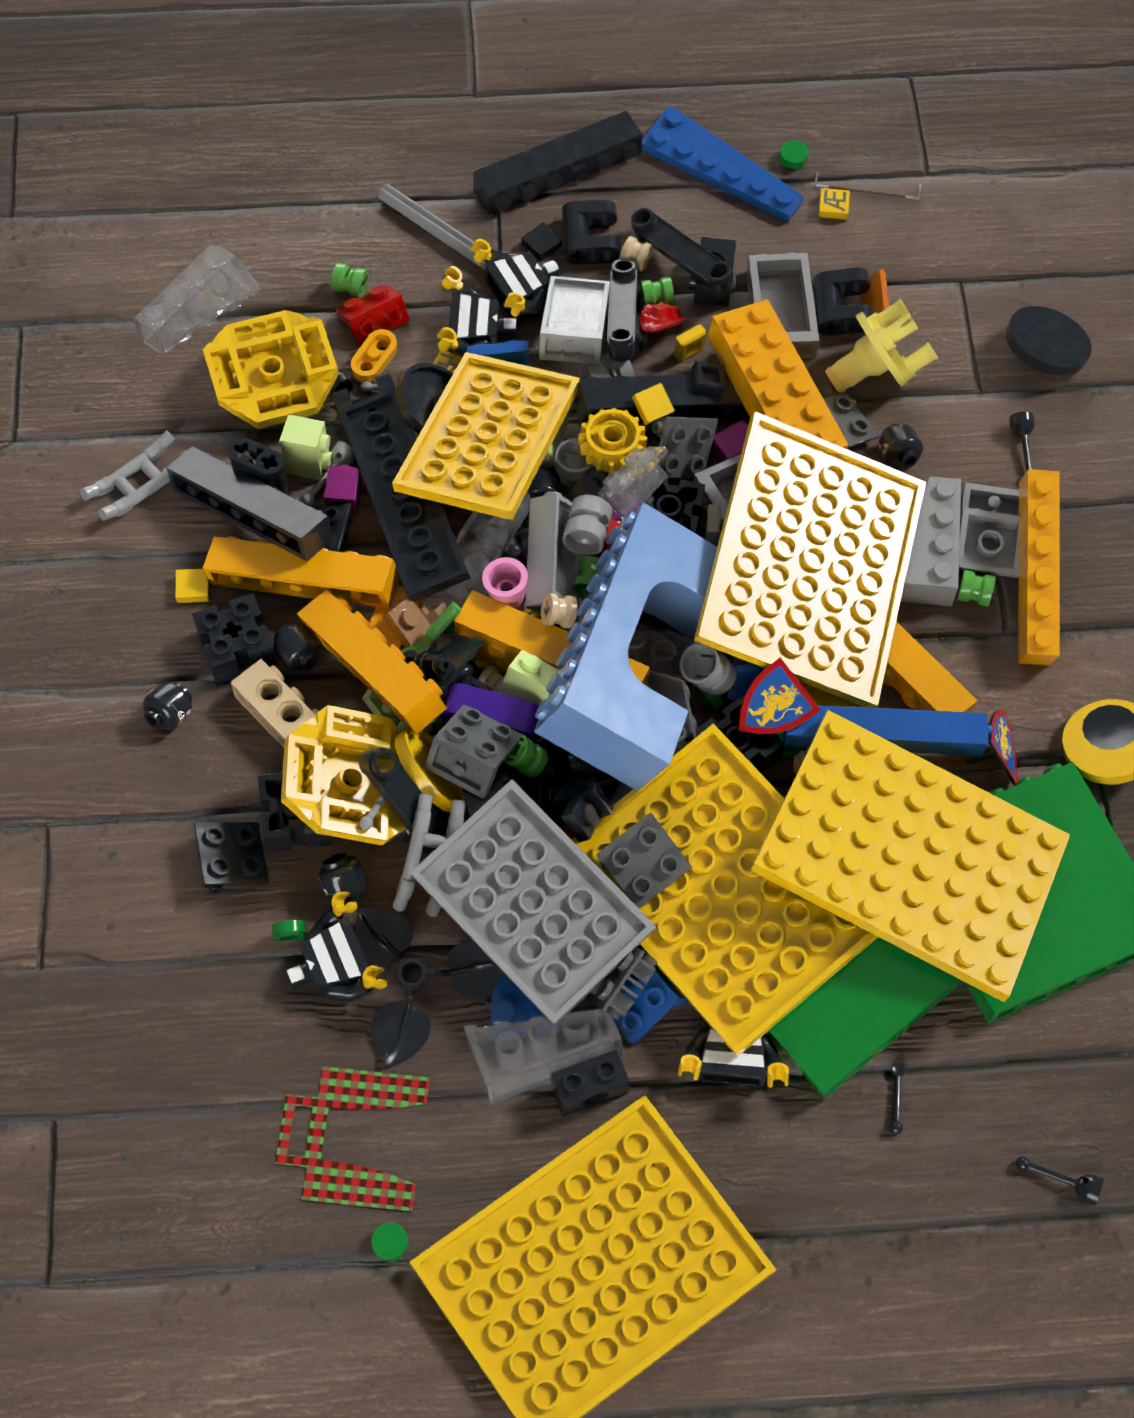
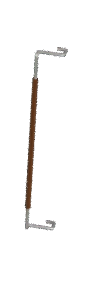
(866, 191)

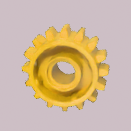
(606, 426)

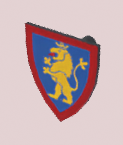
(776, 702)
(1000, 745)

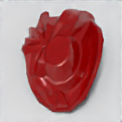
(660, 317)

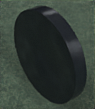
(1048, 340)
(420, 391)

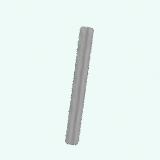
(428, 221)

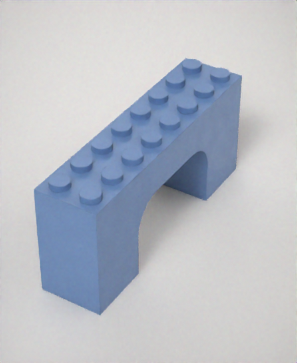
(595, 698)

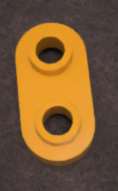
(371, 357)

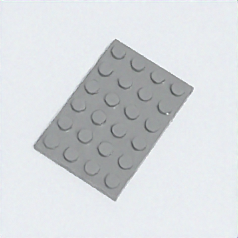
(533, 901)

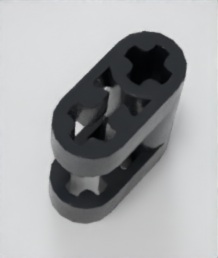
(578, 244)
(828, 290)
(269, 463)

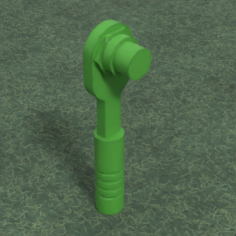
(436, 628)

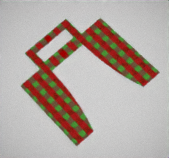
(341, 1181)

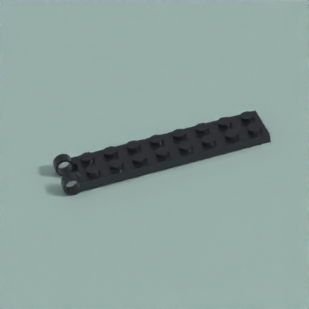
(413, 526)

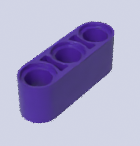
(505, 709)

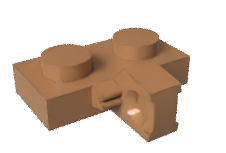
(410, 622)

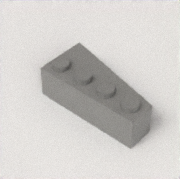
(935, 548)

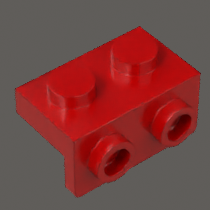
(374, 311)

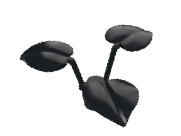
(400, 1029)

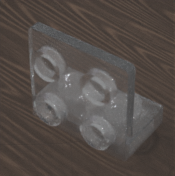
(635, 480)

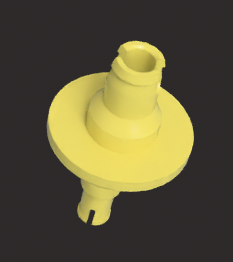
(877, 352)

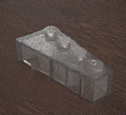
(525, 1053)

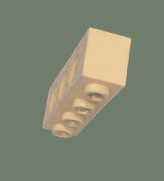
(256, 684)

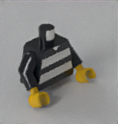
(515, 279)
(472, 317)
(335, 957)
(716, 1063)

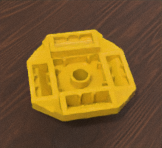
(280, 343)
(320, 759)

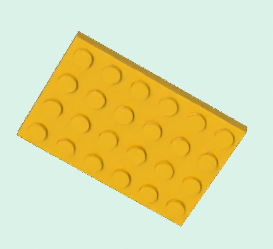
(487, 435)

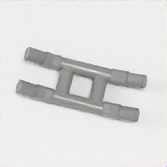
(118, 478)
(418, 840)

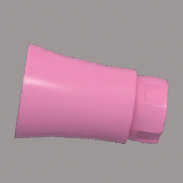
(506, 582)

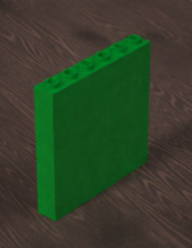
(1091, 901)
(859, 1013)

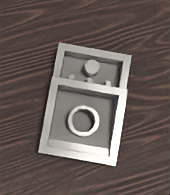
(989, 530)

